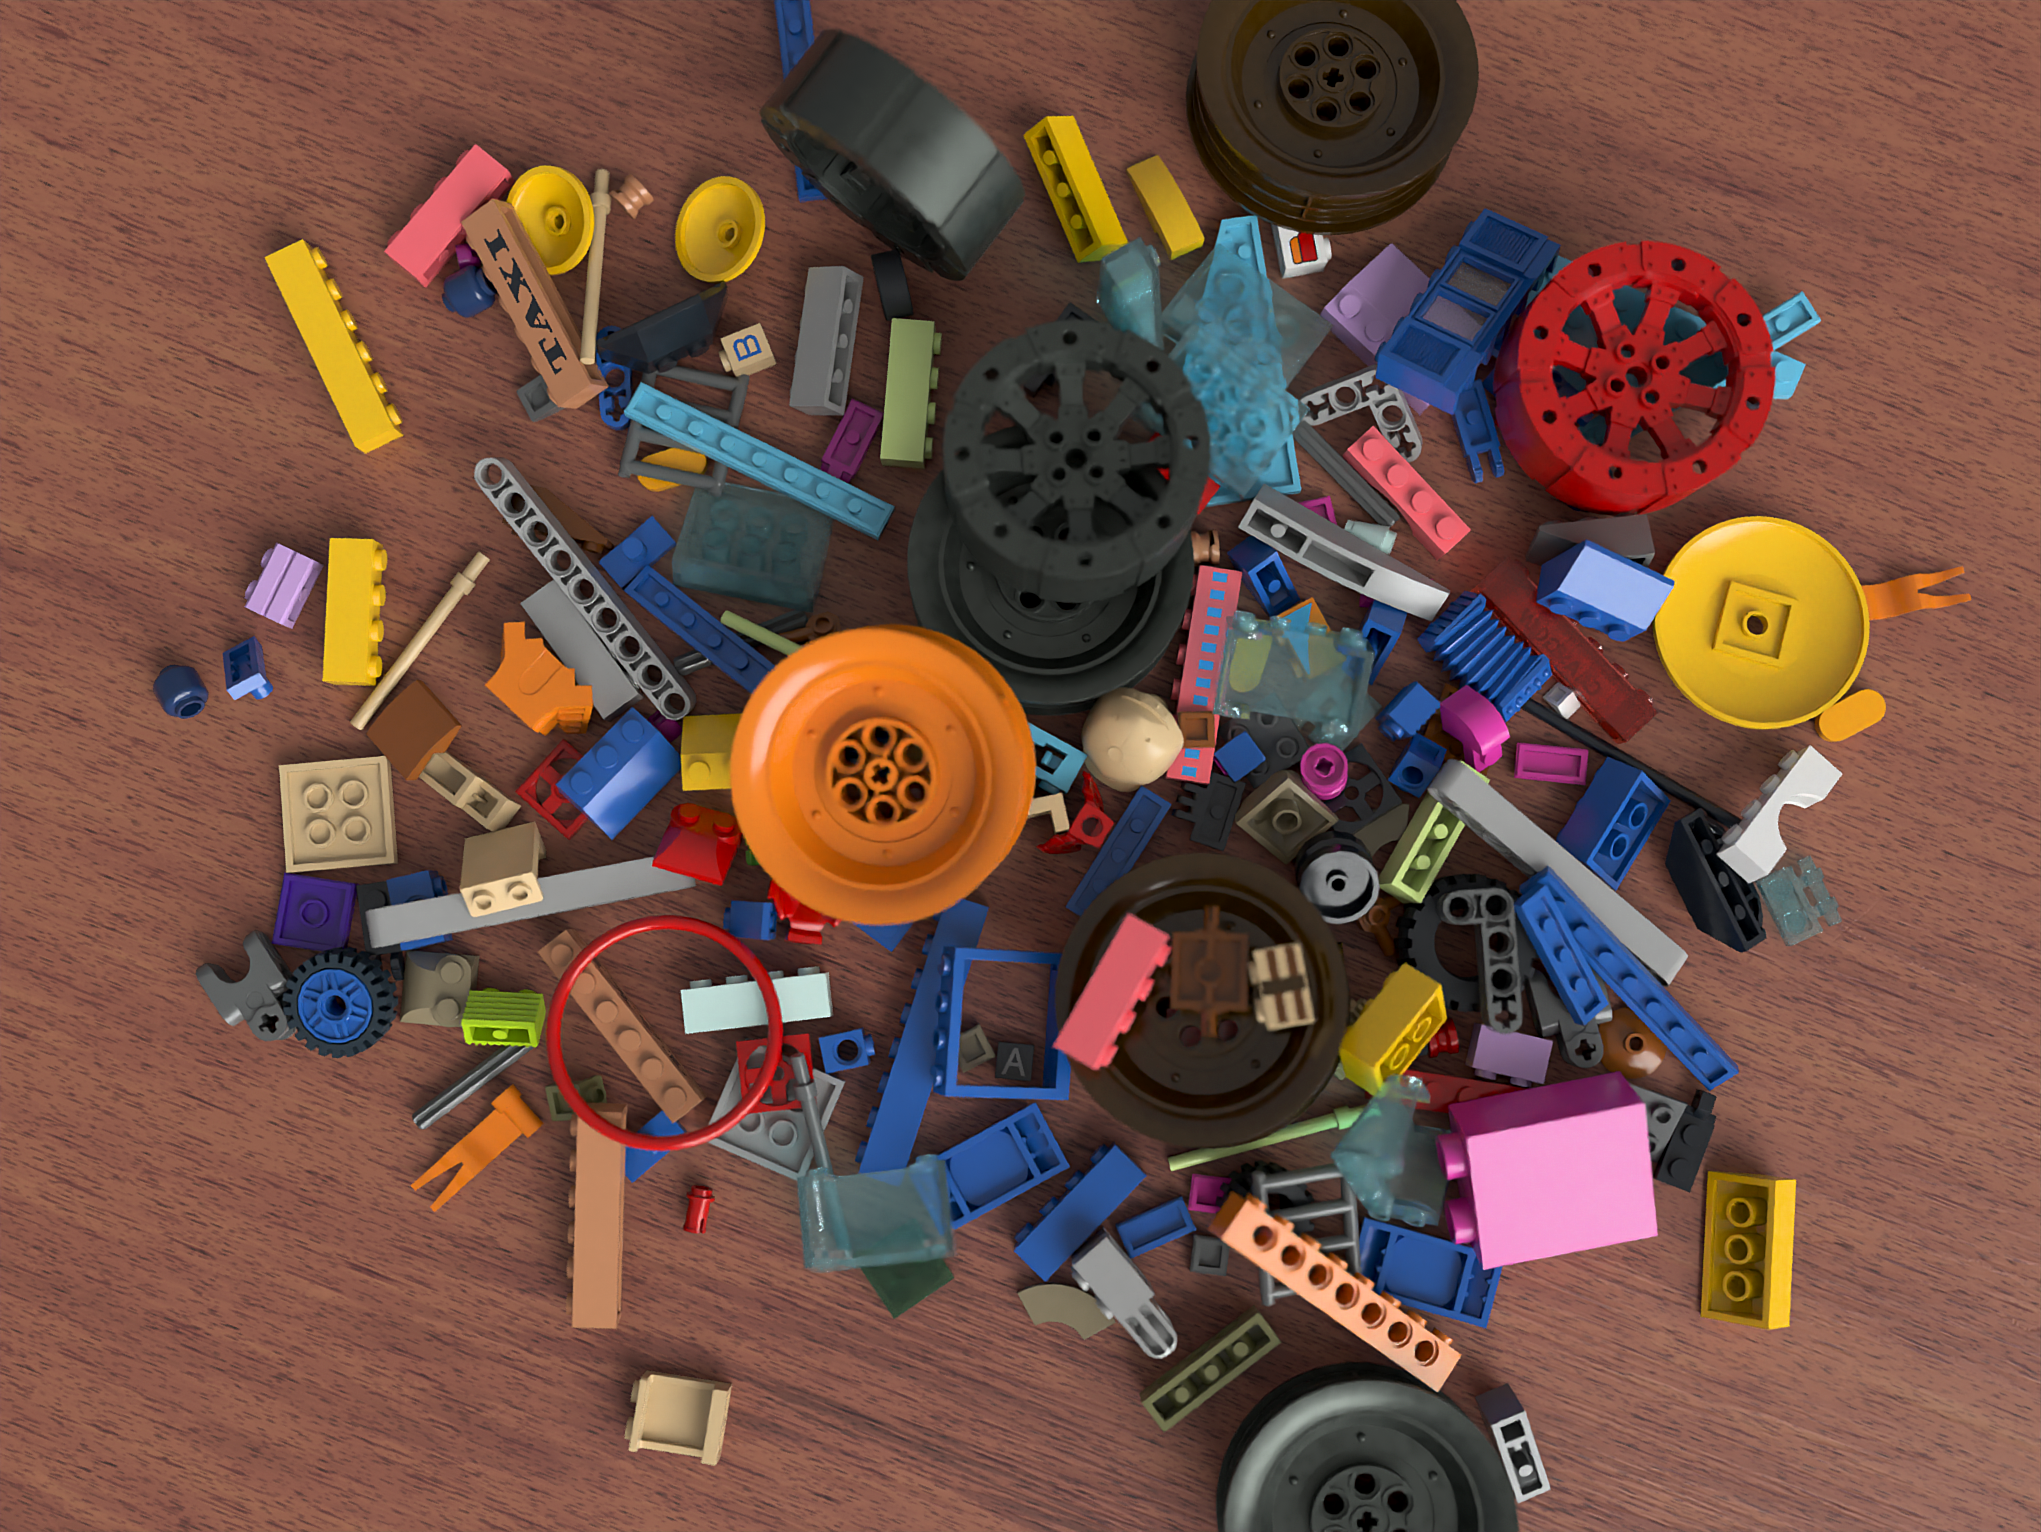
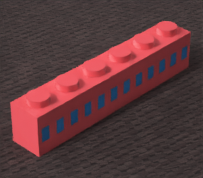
(1214, 598)

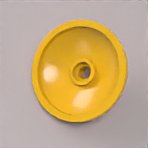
(542, 202)
(720, 229)

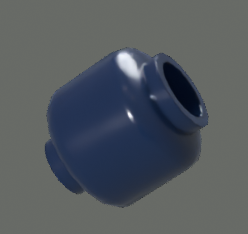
(468, 292)
(180, 691)

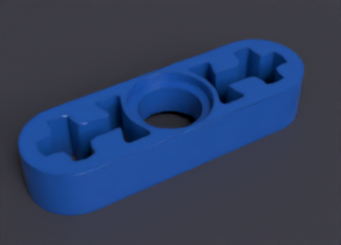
(608, 404)

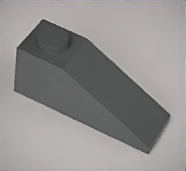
(1513, 1441)

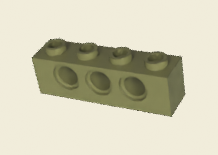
(1209, 1368)

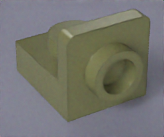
(590, 1090)

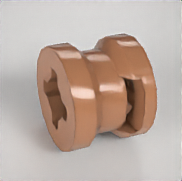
(631, 196)
(1206, 547)

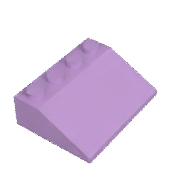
(1372, 305)

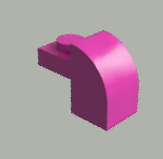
(1476, 724)

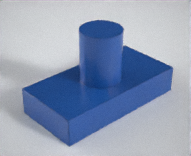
(640, 548)
(246, 670)
(639, 1160)

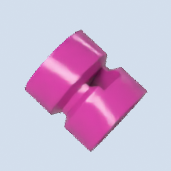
(1324, 770)

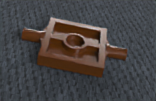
(1210, 971)

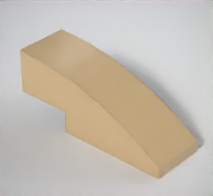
(469, 791)

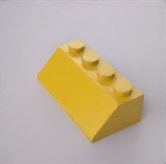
(707, 750)
(1748, 1249)

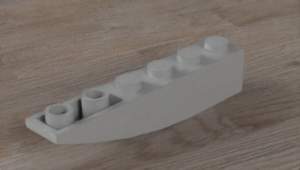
(1340, 554)

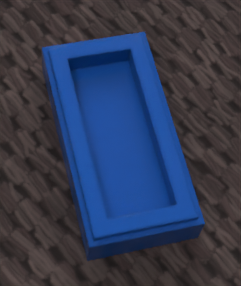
(1155, 1226)

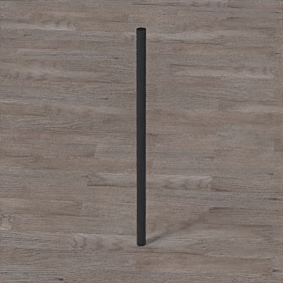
(1609, 750)

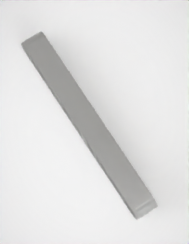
(570, 580)
(1533, 850)
(560, 894)

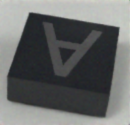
(1014, 1061)

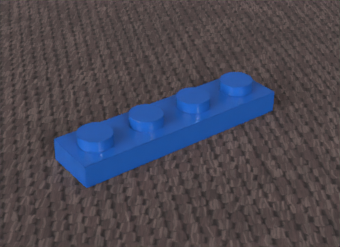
(1121, 847)
(1560, 954)

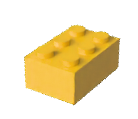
(1392, 1028)

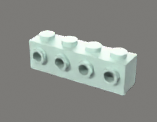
(742, 1004)

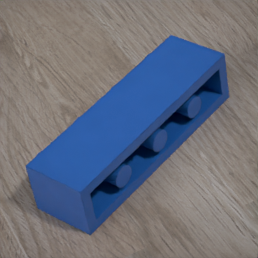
(1078, 1211)

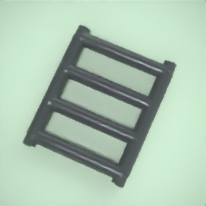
(638, 432)
(1345, 1205)

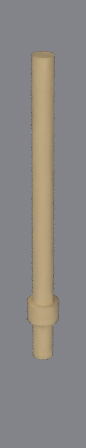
(601, 206)
(462, 584)

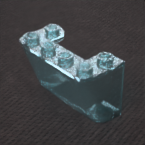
(1293, 672)
(1392, 1159)

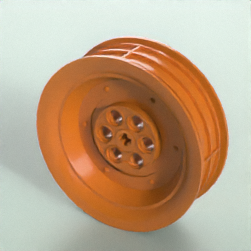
(794, 773)

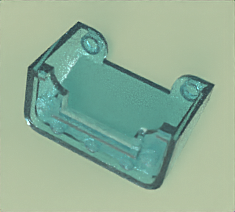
(876, 1217)

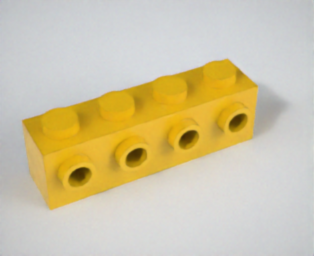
(1075, 188)
(354, 612)

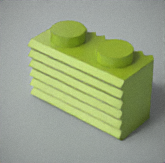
(503, 1017)

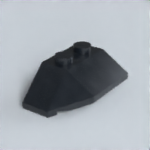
(668, 334)
(1712, 891)

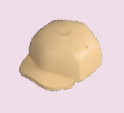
(1130, 739)

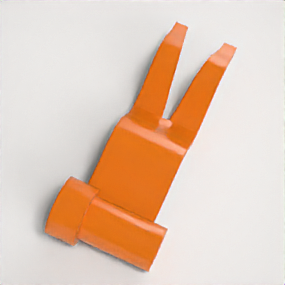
(1902, 594)
(483, 1143)

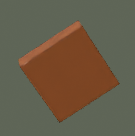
(1197, 729)

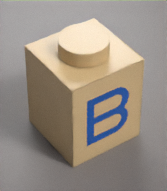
(746, 351)

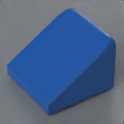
(1239, 756)

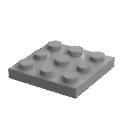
(775, 1137)

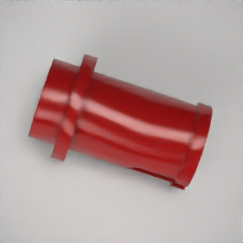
(698, 1209)

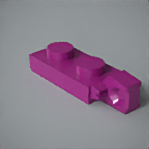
(851, 441)

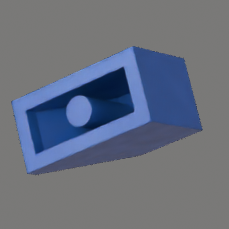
(1264, 575)
(1382, 628)
(751, 920)

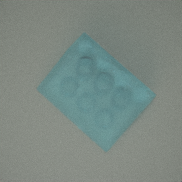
(1131, 291)
(1247, 316)
(1243, 407)
(753, 547)

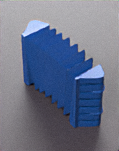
(1484, 656)

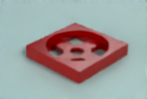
(528, 790)
(778, 1087)

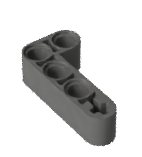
(1487, 960)

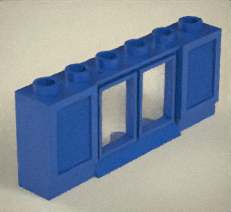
(1465, 309)

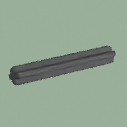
(1345, 474)
(789, 621)
(468, 1084)

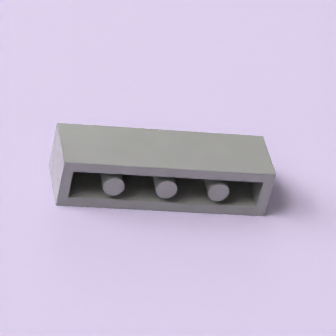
(826, 340)
(582, 649)

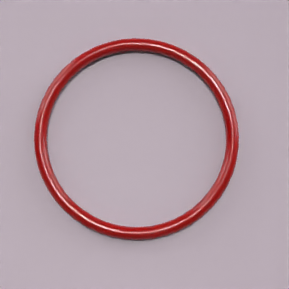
(698, 1136)

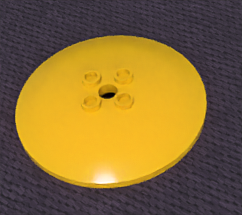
(1809, 615)

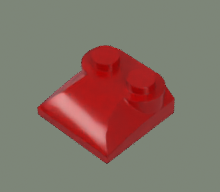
(699, 843)

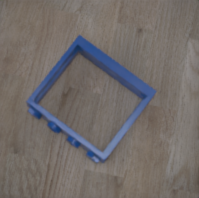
(947, 1034)

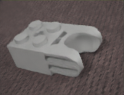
(1123, 1293)

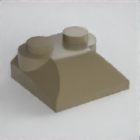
(1284, 815)
(437, 987)

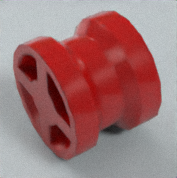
(1444, 1040)

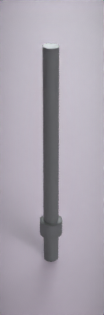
(806, 1091)

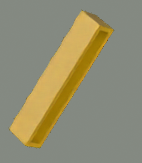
(334, 346)

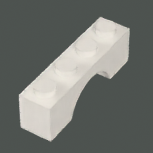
(1756, 842)

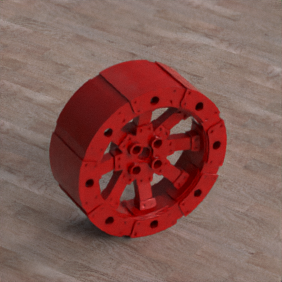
(1559, 453)

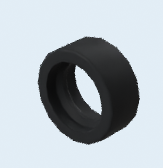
(892, 284)

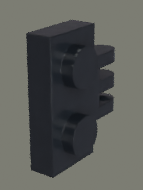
(1211, 810)

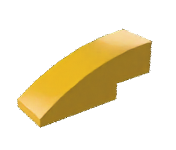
(1165, 207)

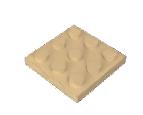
(338, 814)

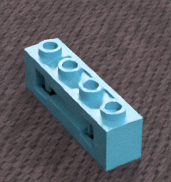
(1065, 770)

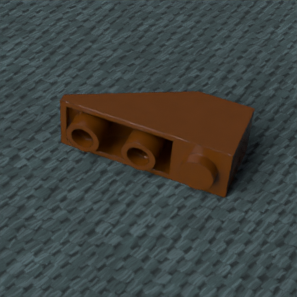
(576, 526)

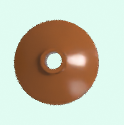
(1617, 1052)

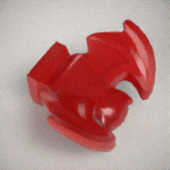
(1088, 827)
(803, 920)

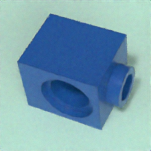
(1421, 754)
(830, 1050)

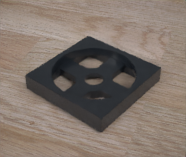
(1360, 806)

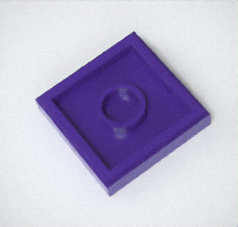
(314, 912)

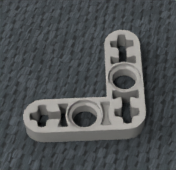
(1376, 398)

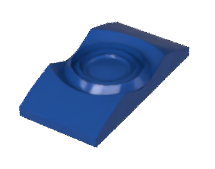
(1001, 1163)
(1427, 1272)

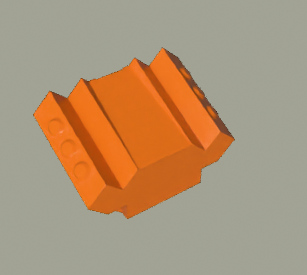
(539, 685)

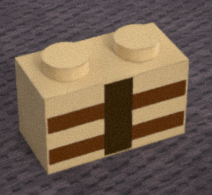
(1282, 987)

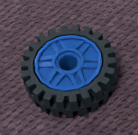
(315, 1007)

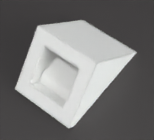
(1562, 700)

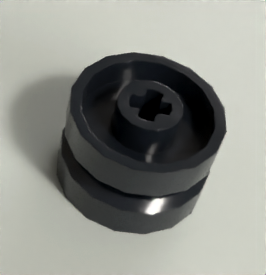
(1337, 876)

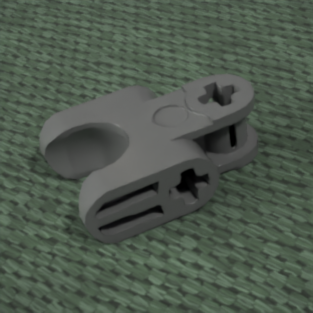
(257, 995)
(1553, 1018)

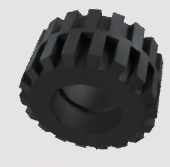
(1289, 1196)

